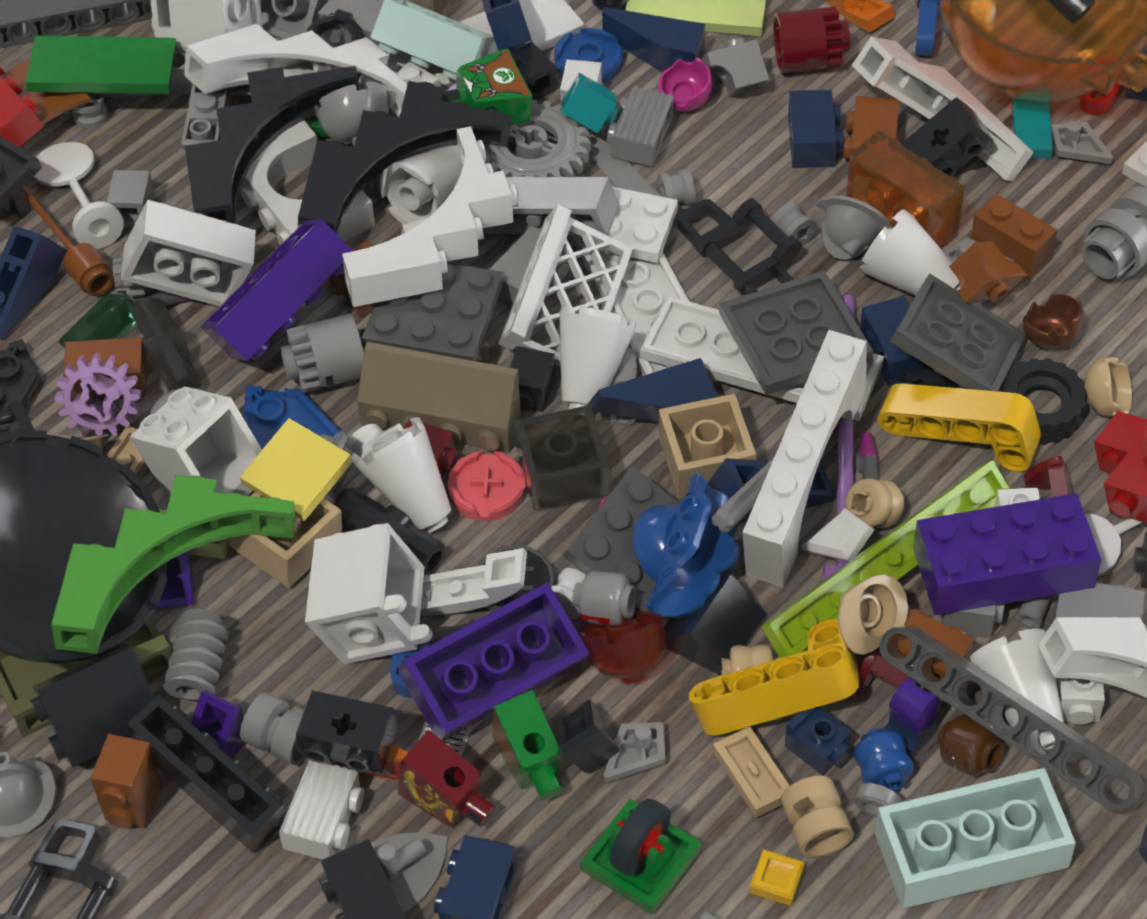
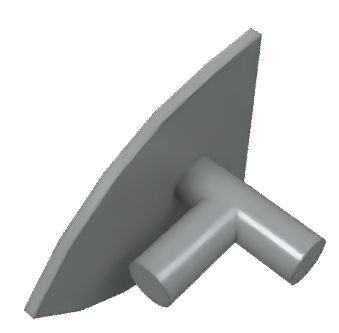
(411, 864)

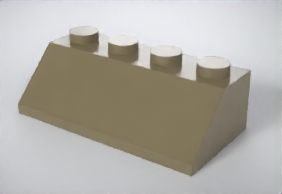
(446, 392)

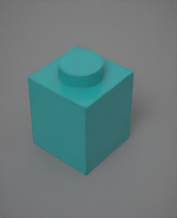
(589, 103)

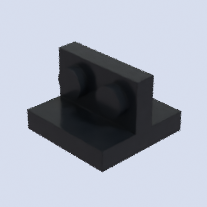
(16, 171)

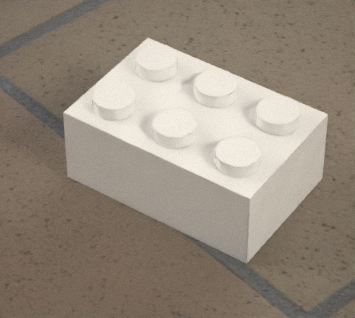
(187, 253)

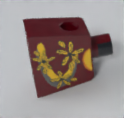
(442, 783)

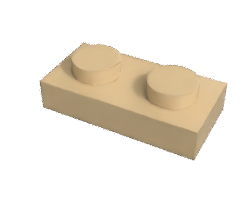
(751, 770)

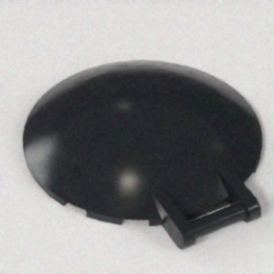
(49, 498)

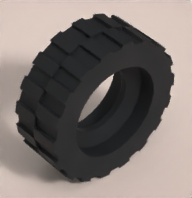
(1057, 379)

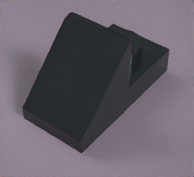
(584, 737)

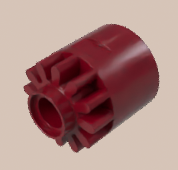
(810, 39)

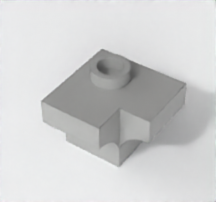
(738, 66)

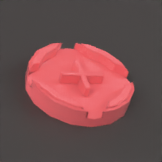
(486, 486)

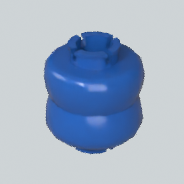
(883, 759)

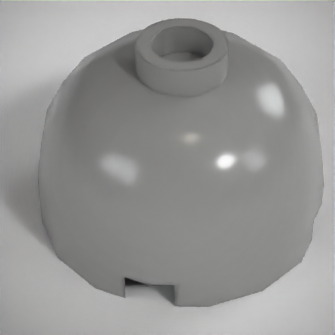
(343, 110)

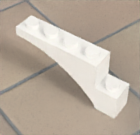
(929, 90)

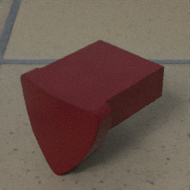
(1050, 475)
(877, 667)

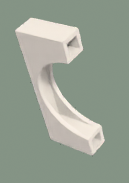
(776, 518)

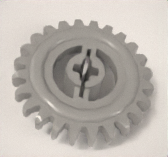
(534, 153)

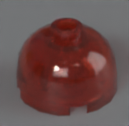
(626, 649)

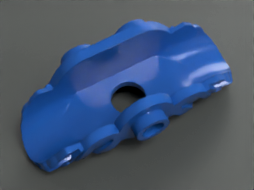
(667, 540)

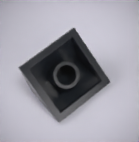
(724, 621)

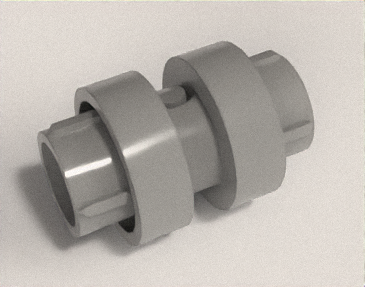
(1118, 237)

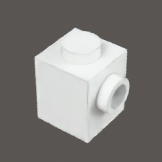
(1080, 700)

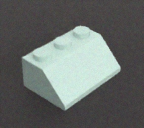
(428, 36)

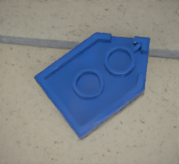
(268, 411)

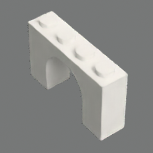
(282, 157)

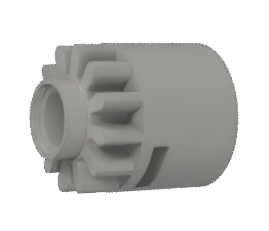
(323, 353)

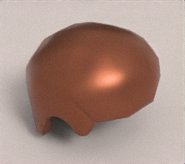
(1055, 322)

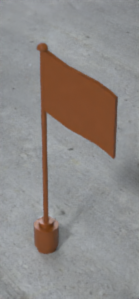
(81, 261)

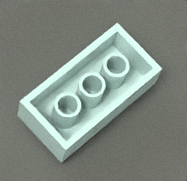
(974, 837)

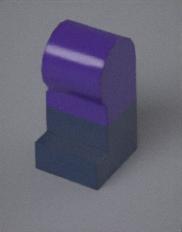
(913, 715)

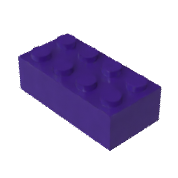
(277, 290)
(1006, 554)
(493, 661)

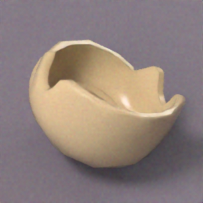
(1108, 387)

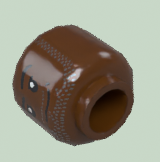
(969, 746)

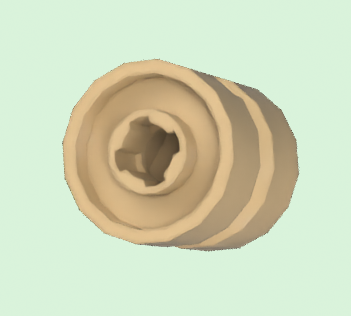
(817, 816)

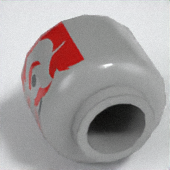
(605, 598)

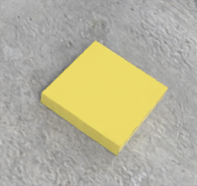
(296, 468)

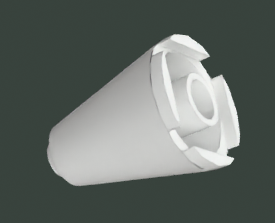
(421, 183)
(906, 256)
(590, 352)
(407, 474)
(1024, 670)

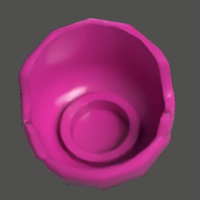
(688, 84)

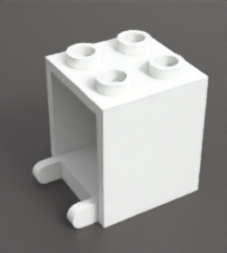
(203, 19)
(197, 437)
(366, 594)

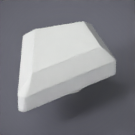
(840, 537)

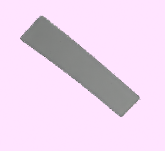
(618, 170)

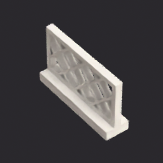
(541, 271)

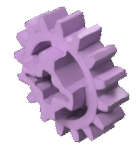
(84, 403)

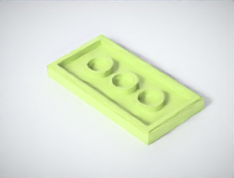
(719, 16)

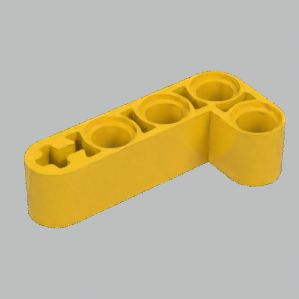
(965, 416)
(780, 686)

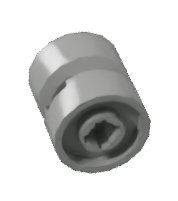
(273, 727)

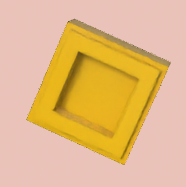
(777, 877)

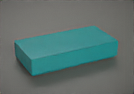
(1033, 126)

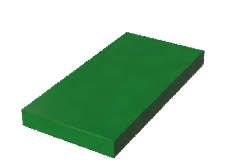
(101, 64)

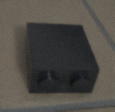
(91, 703)

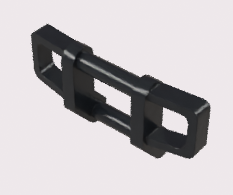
(732, 229)
(75, 869)

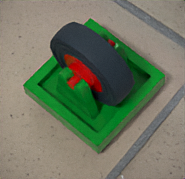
(641, 854)

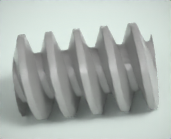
(196, 654)

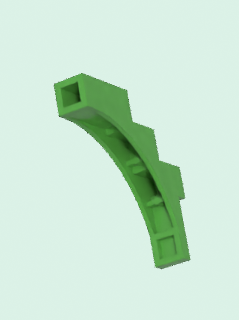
(195, 516)

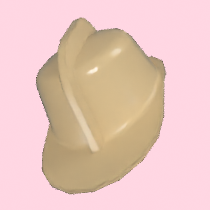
(871, 610)

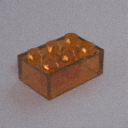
(898, 179)

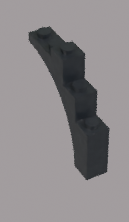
(424, 123)
(247, 129)

